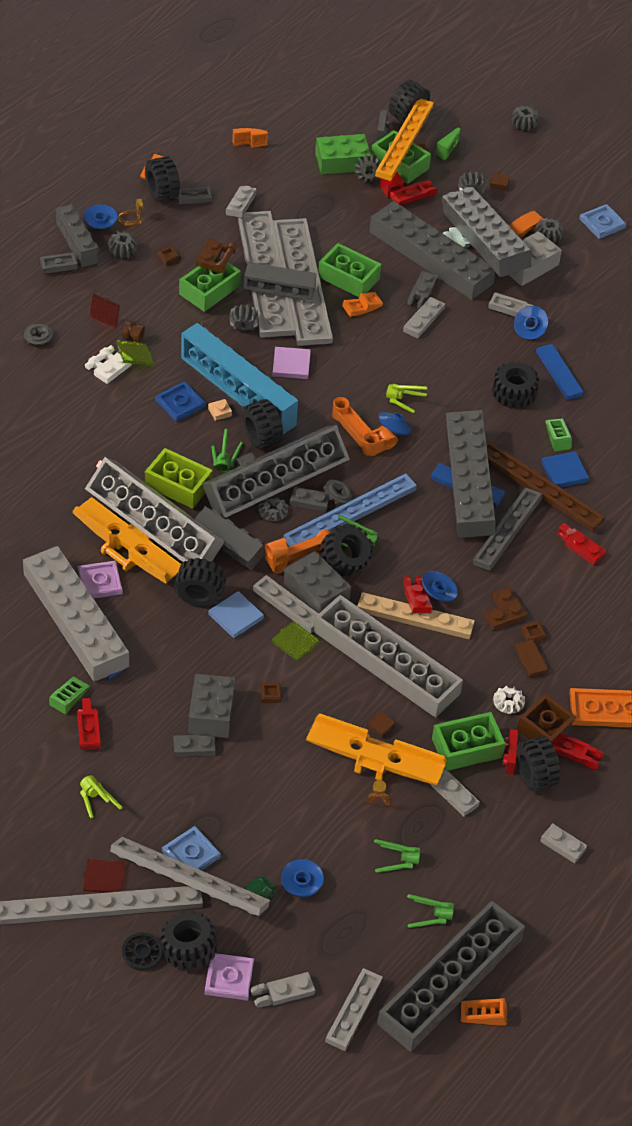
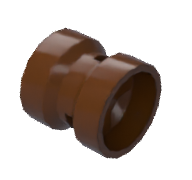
(133, 331)

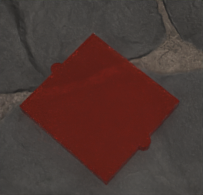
(104, 310)
(103, 876)

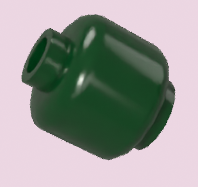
(261, 887)

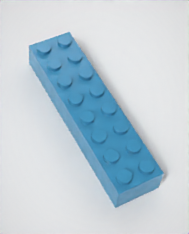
(235, 374)

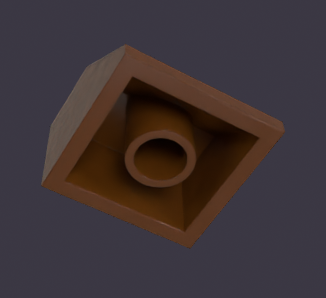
(545, 719)

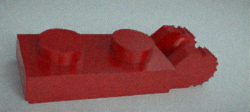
(413, 192)
(417, 595)
(577, 750)

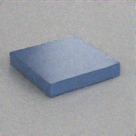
(602, 221)
(236, 614)
(192, 849)

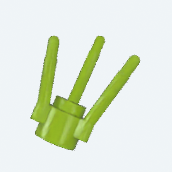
(396, 392)
(93, 788)

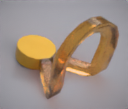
(139, 206)
(379, 788)

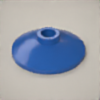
(100, 216)
(526, 317)
(395, 422)
(439, 586)
(302, 871)

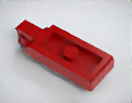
(581, 544)
(88, 726)

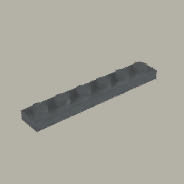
(507, 529)

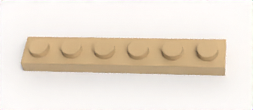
(402, 613)

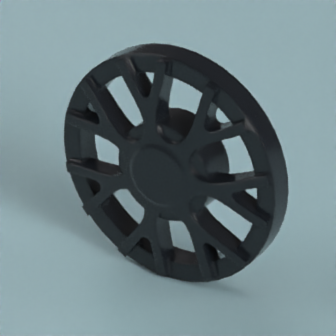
(142, 951)

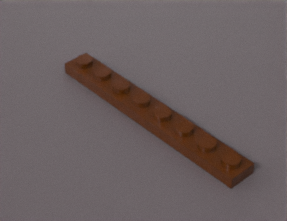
(550, 492)

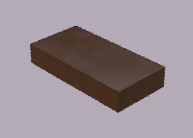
(531, 658)

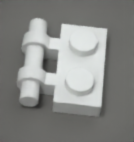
(109, 369)

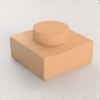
(220, 409)

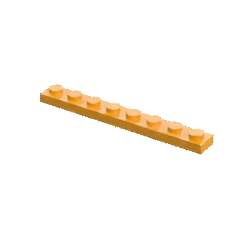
(404, 139)

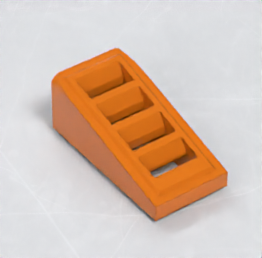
(488, 1019)

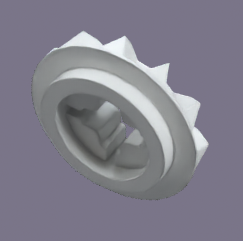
(509, 706)

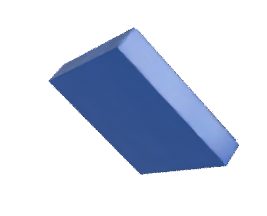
(180, 401)
(565, 469)

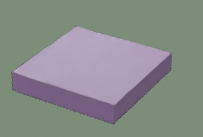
(291, 363)
(101, 579)
(229, 976)

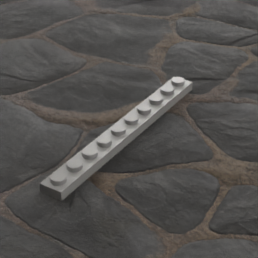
(99, 904)

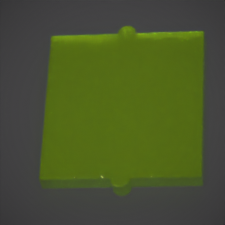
(134, 353)
(295, 640)

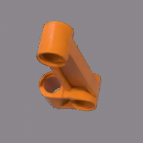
(370, 441)
(281, 556)

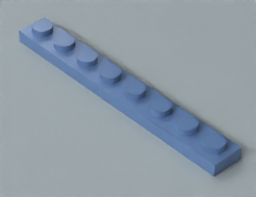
(354, 509)

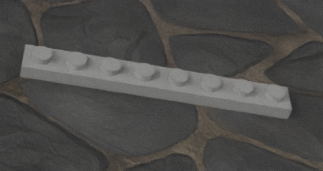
(190, 876)

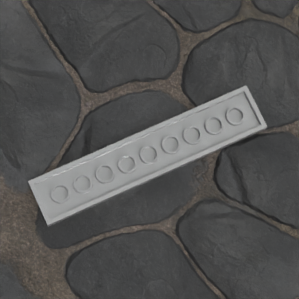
(261, 247)
(297, 253)

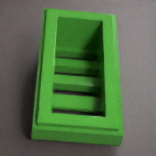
(447, 144)
(559, 437)
(65, 706)

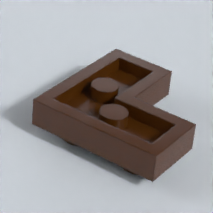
(508, 610)

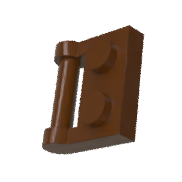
(211, 252)

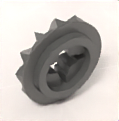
(41, 329)
(334, 486)
(273, 514)

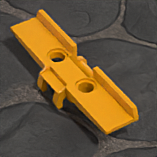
(102, 521)
(376, 754)

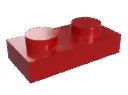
(509, 759)

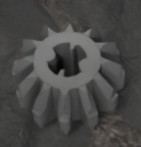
(525, 118)
(361, 170)
(473, 180)
(550, 229)
(122, 245)
(244, 317)

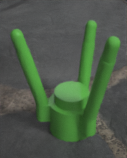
(223, 462)
(371, 533)
(408, 854)
(442, 910)

